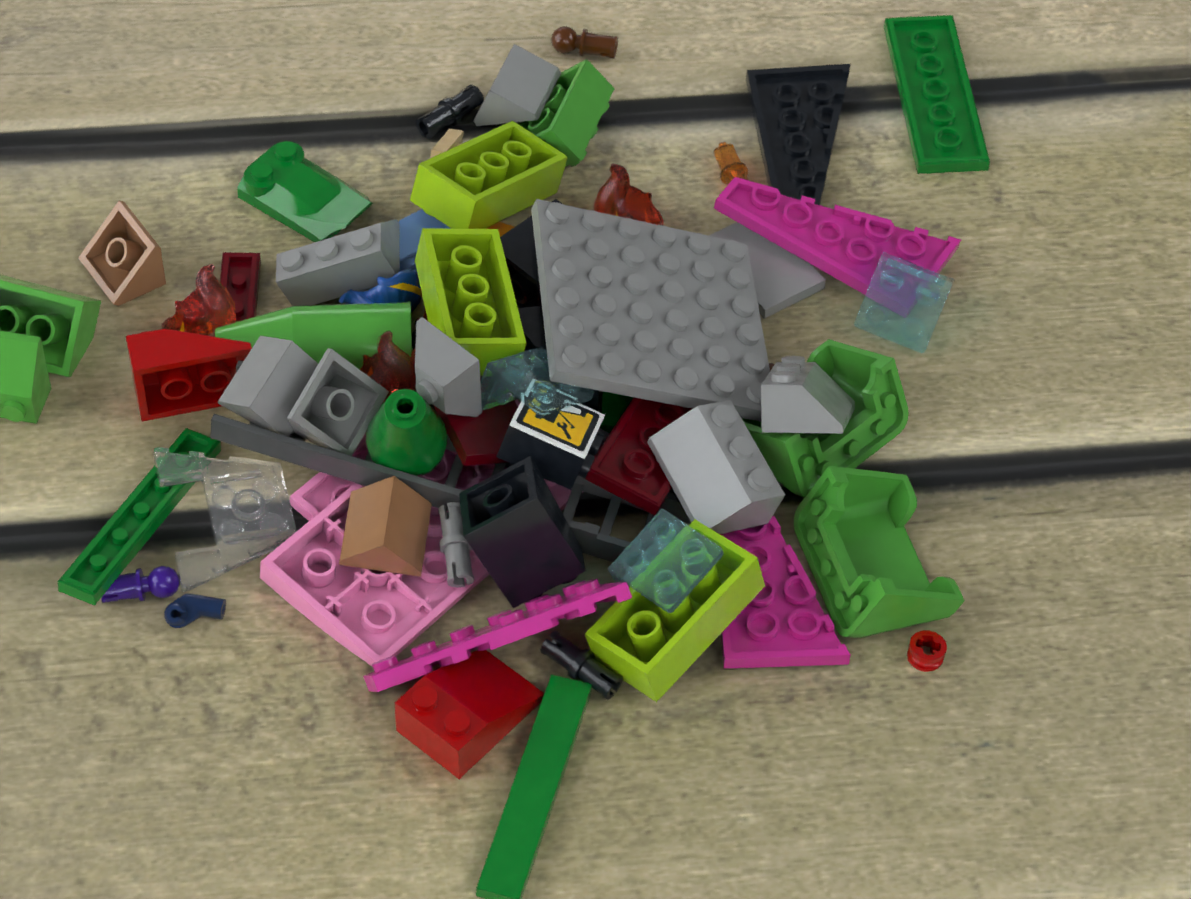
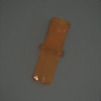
(729, 163)

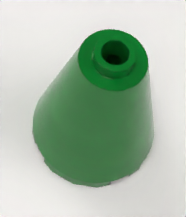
(407, 434)

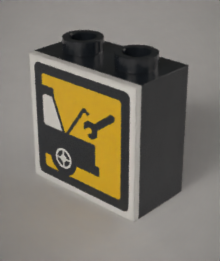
(558, 443)

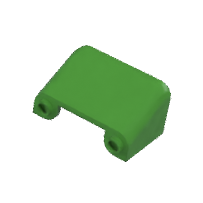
(877, 418)
(864, 556)

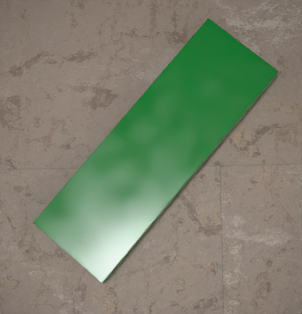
(936, 95)

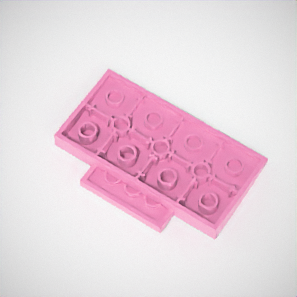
(365, 608)

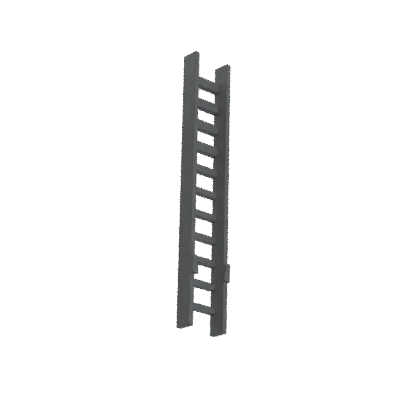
(365, 472)

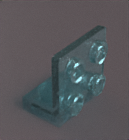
(903, 302)
(528, 379)
(666, 561)

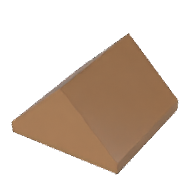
(124, 257)
(386, 528)

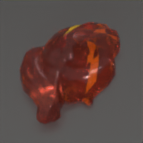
(626, 201)
(203, 308)
(390, 366)

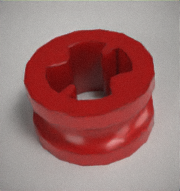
(916, 653)

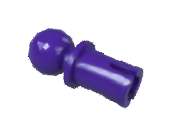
(160, 582)

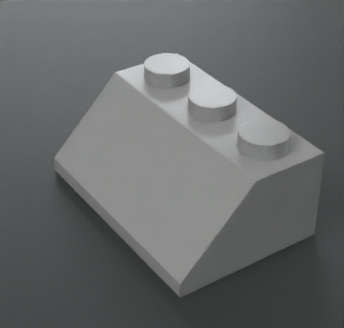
(339, 264)
(803, 399)
(717, 468)

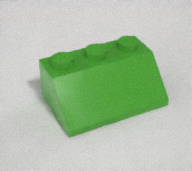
(573, 111)
(57, 316)
(22, 377)

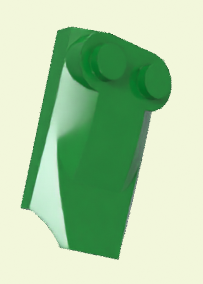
(300, 193)

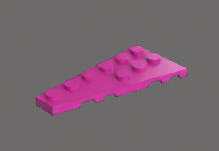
(833, 240)
(785, 619)
(503, 628)

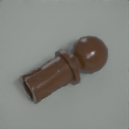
(566, 40)

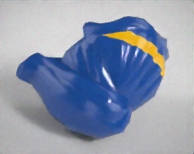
(399, 288)

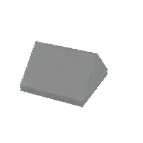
(518, 89)
(269, 384)
(336, 405)

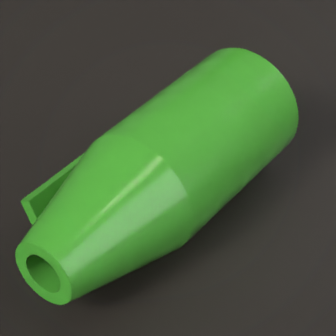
(342, 327)

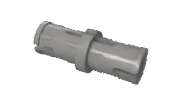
(455, 546)

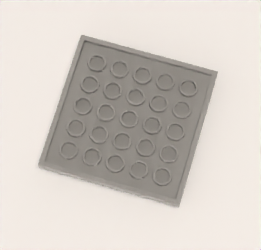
(648, 310)

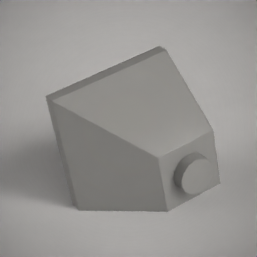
(446, 372)

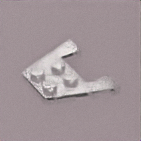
(245, 507)

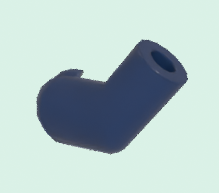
(191, 607)

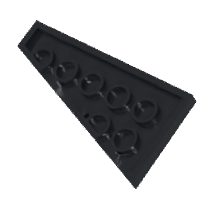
(797, 124)

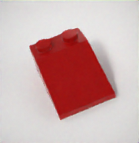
(181, 370)
(465, 710)

